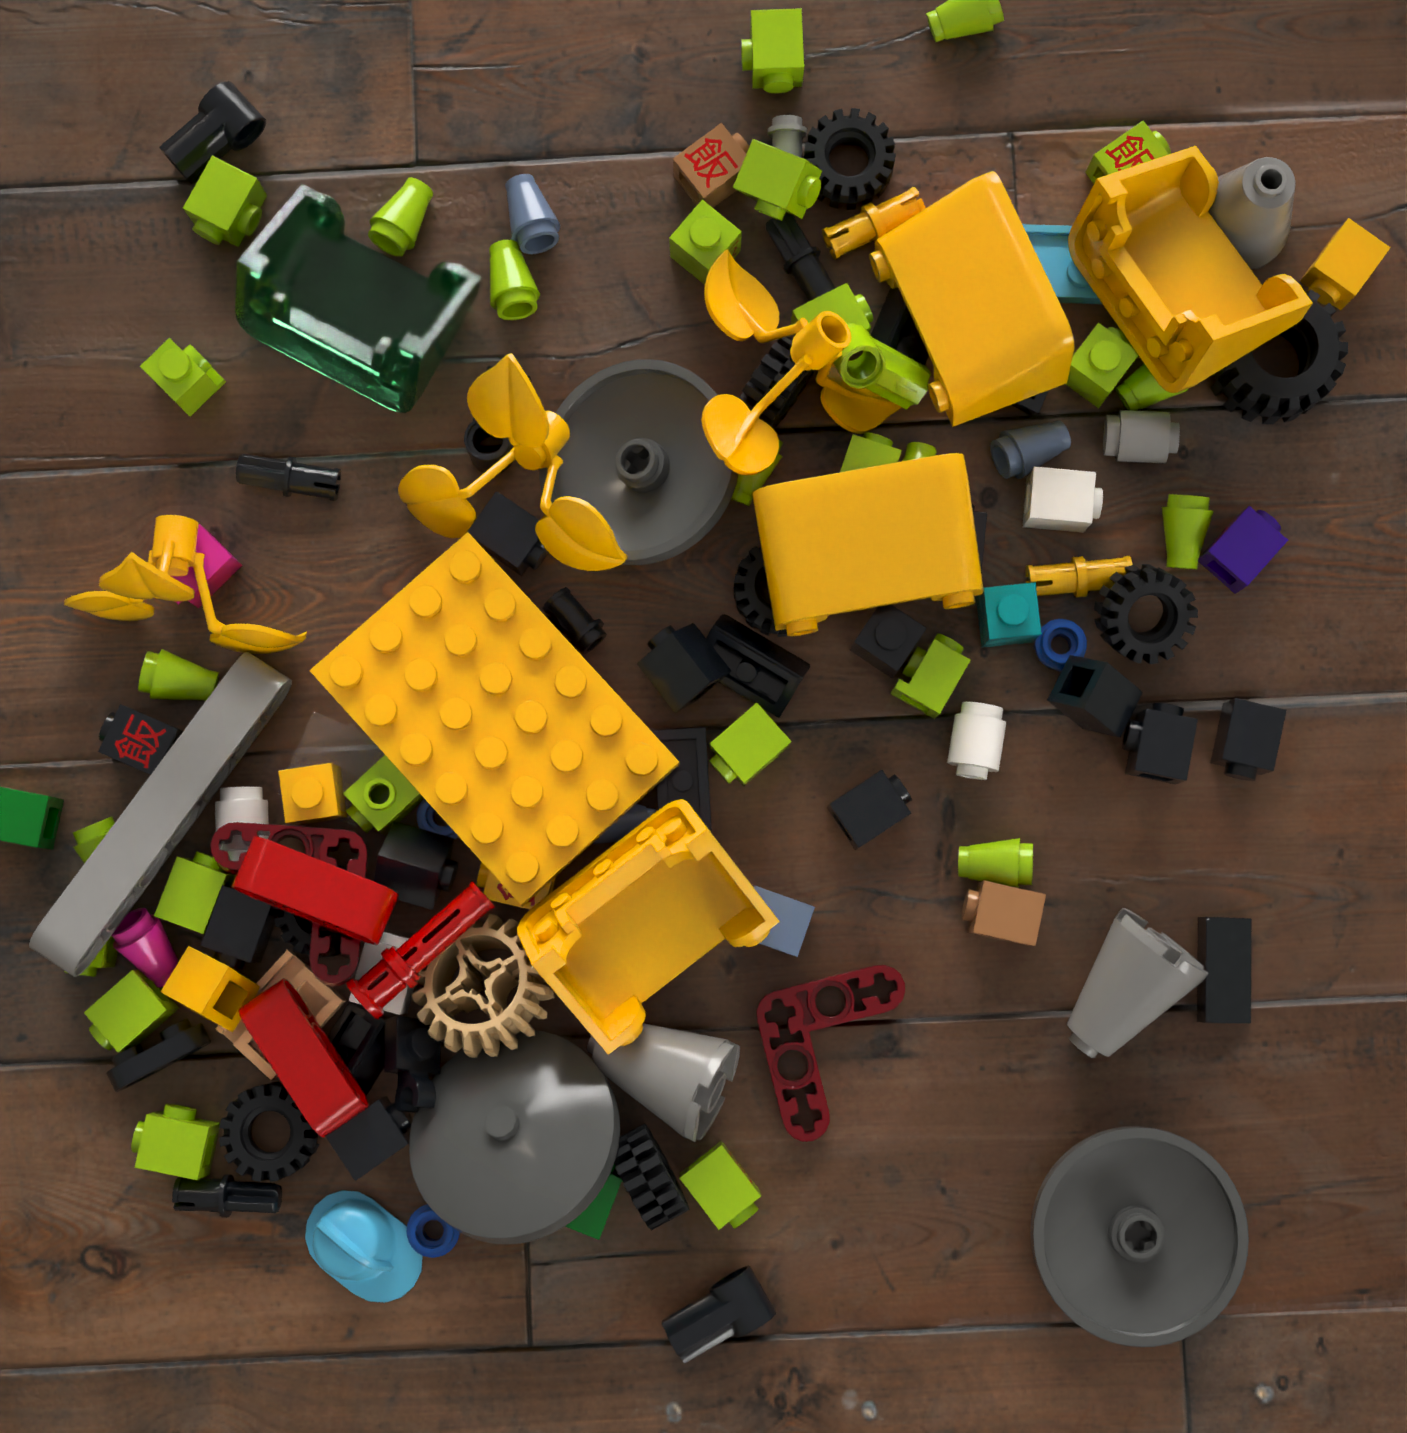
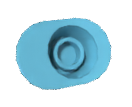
(362, 1246)

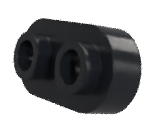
(136, 1064)

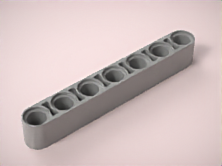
(160, 815)

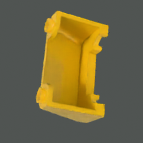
(1174, 272)
(977, 301)
(868, 540)
(640, 921)

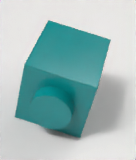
(1008, 615)

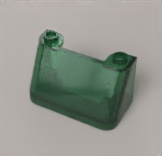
(348, 305)

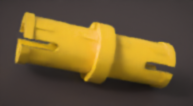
(871, 223)
(1077, 576)

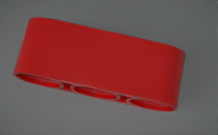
(315, 890)
(303, 1058)

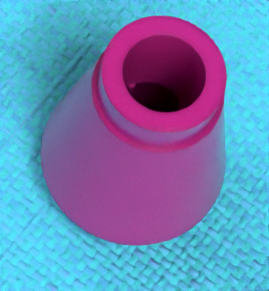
(146, 945)

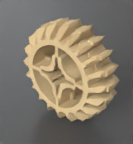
(445, 1000)

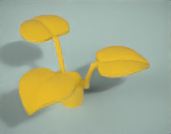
(746, 309)
(509, 407)
(172, 556)

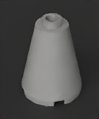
(1256, 209)
(1130, 985)
(673, 1075)

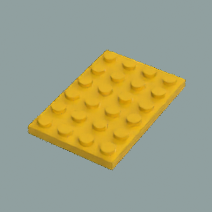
(495, 718)

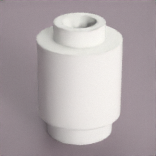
(977, 740)
(244, 806)

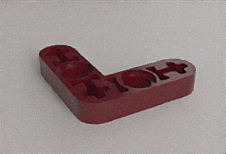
(317, 845)
(808, 1019)

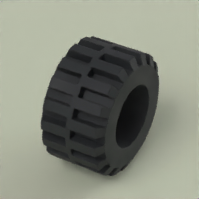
(1286, 398)

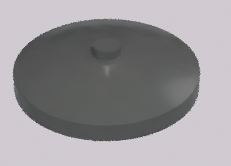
(644, 457)
(516, 1140)
(1139, 1236)

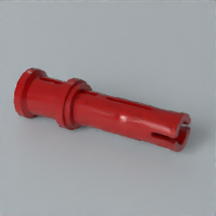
(401, 966)

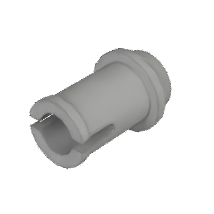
(787, 133)

